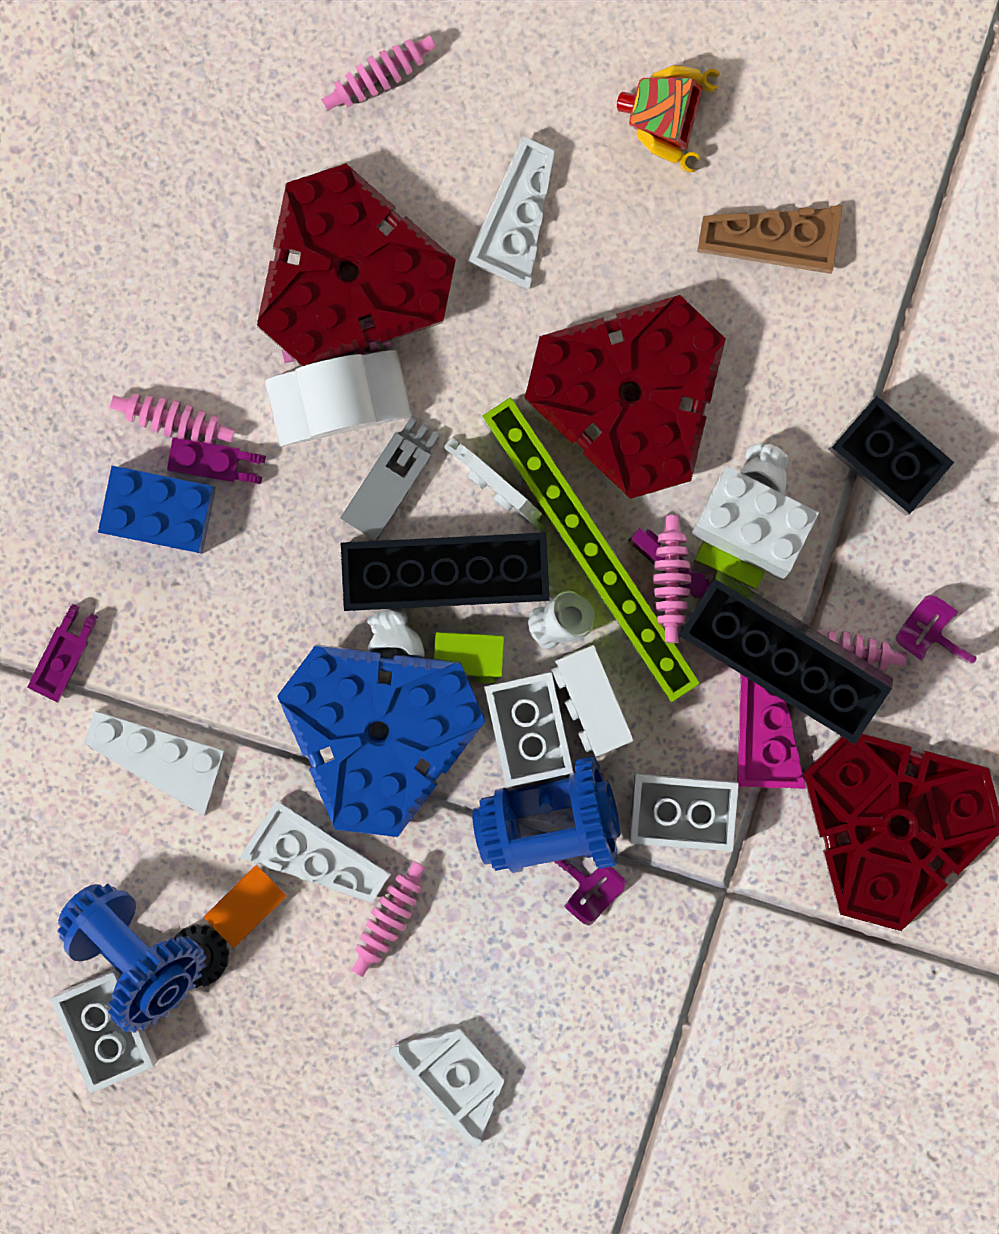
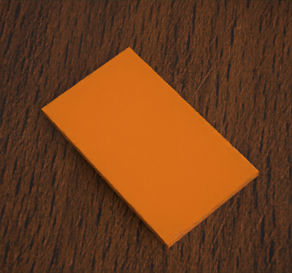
(245, 906)

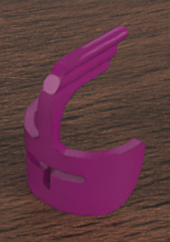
(925, 613)
(594, 906)

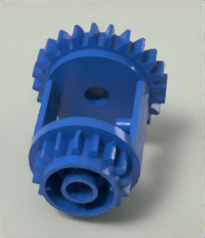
(593, 811)
(151, 977)

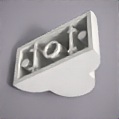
(338, 396)

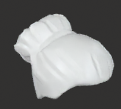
(767, 465)
(563, 619)
(394, 635)

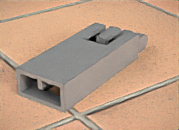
(383, 488)

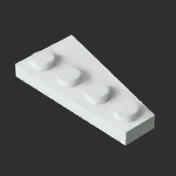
(512, 226)
(165, 760)
(308, 852)

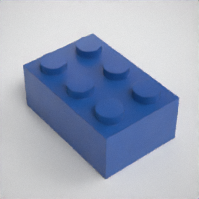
(156, 509)

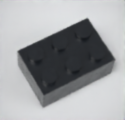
(891, 455)

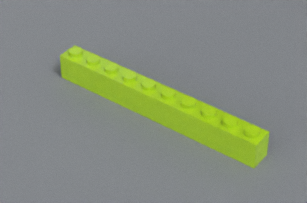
(590, 549)

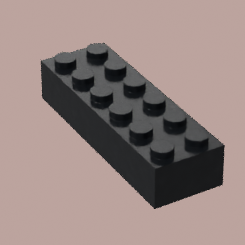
(445, 571)
(786, 657)

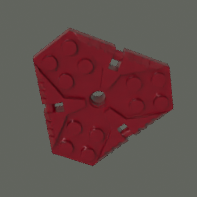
(336, 223)
(664, 352)
(861, 789)

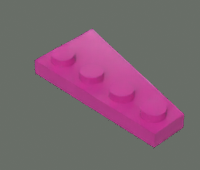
(766, 740)

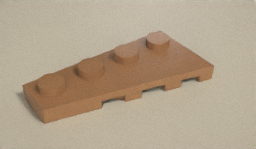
(787, 238)

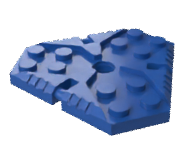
(373, 780)

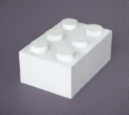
(754, 523)
(592, 701)
(528, 729)
(683, 812)
(98, 1044)

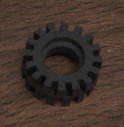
(217, 948)

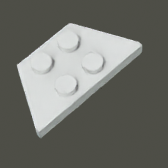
(506, 495)
(454, 1078)

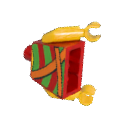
(666, 110)

